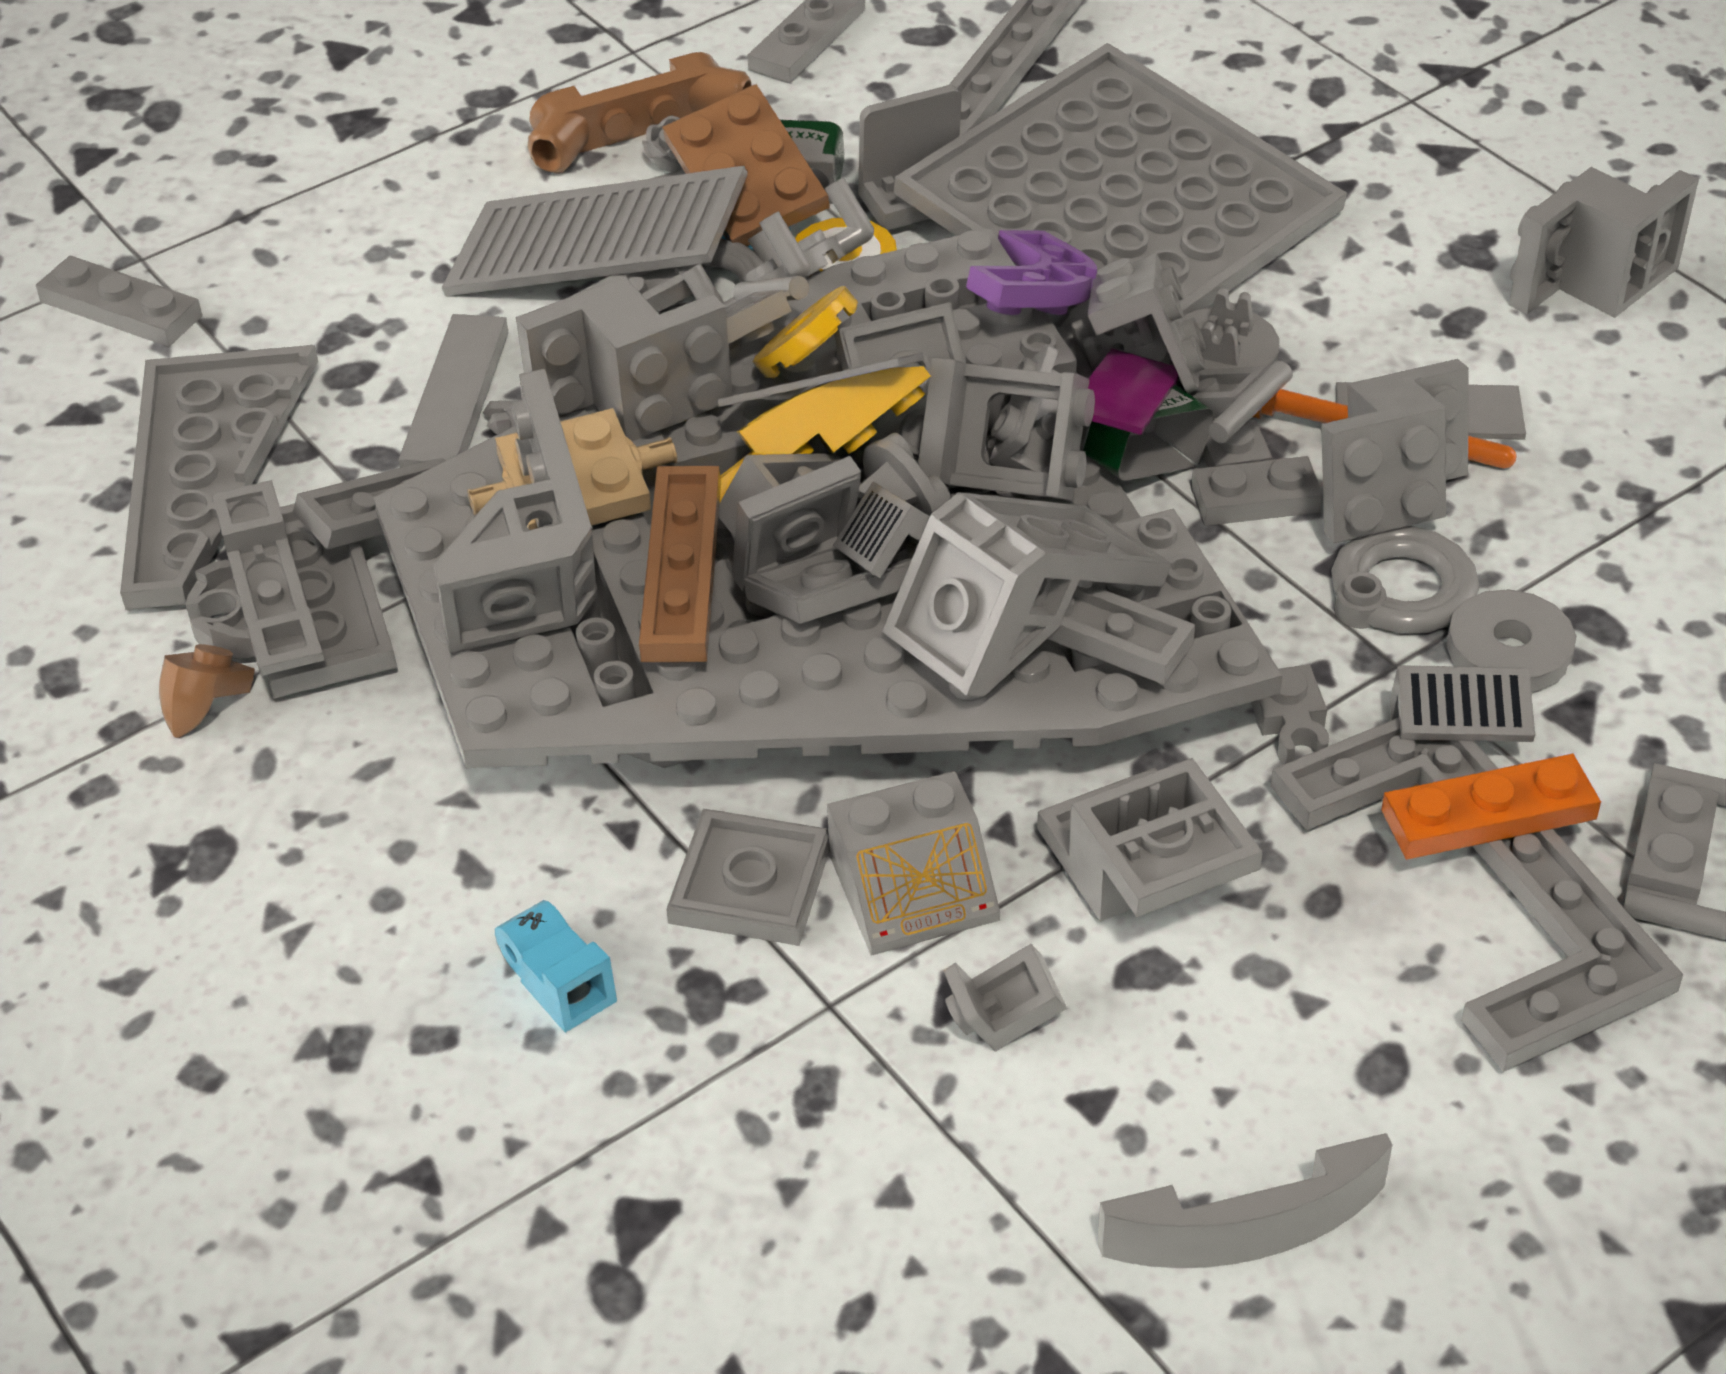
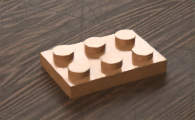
(749, 134)

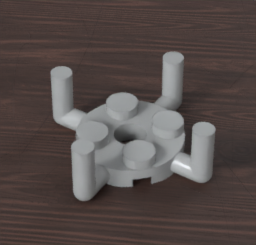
(785, 256)

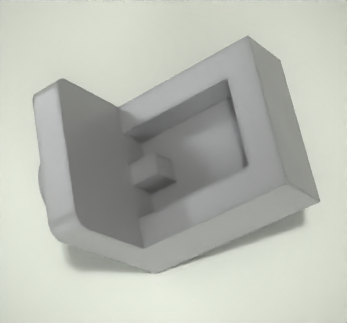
(1004, 998)

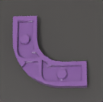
(1044, 277)

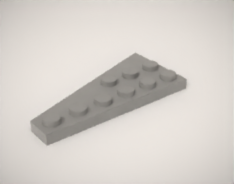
(198, 434)

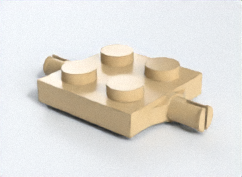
(605, 464)

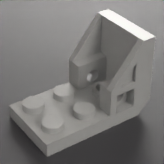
(1000, 579)
(513, 580)

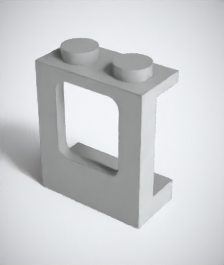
(959, 419)

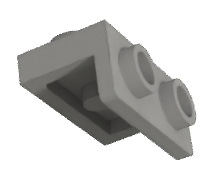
(1027, 423)

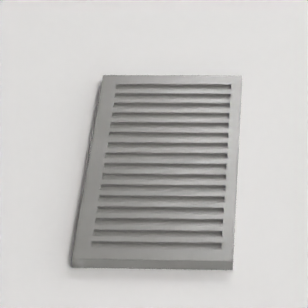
(597, 231)

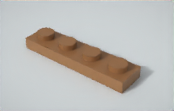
(680, 565)

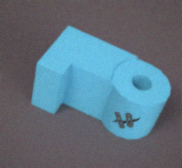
(555, 961)

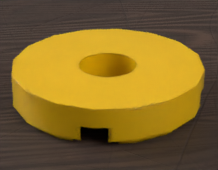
(805, 332)

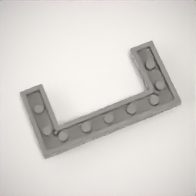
(1610, 957)

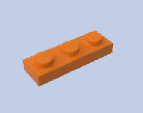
(1490, 806)

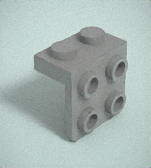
(897, 137)
(1142, 288)

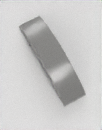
(266, 578)
(1158, 1233)

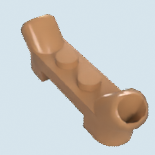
(574, 123)

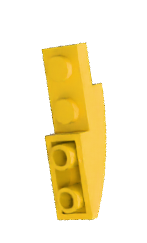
(834, 412)

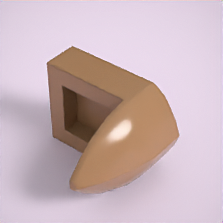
(194, 680)

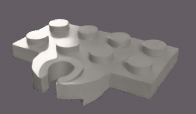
(340, 603)

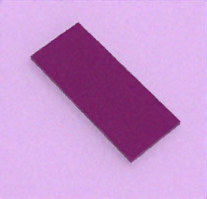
(1130, 390)

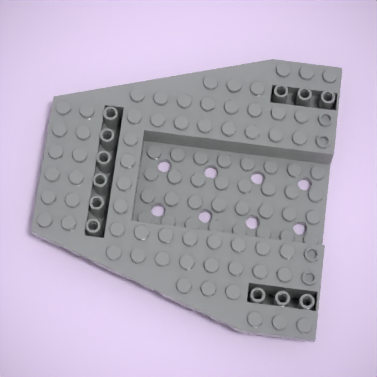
(817, 679)

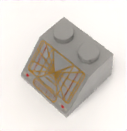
(912, 862)

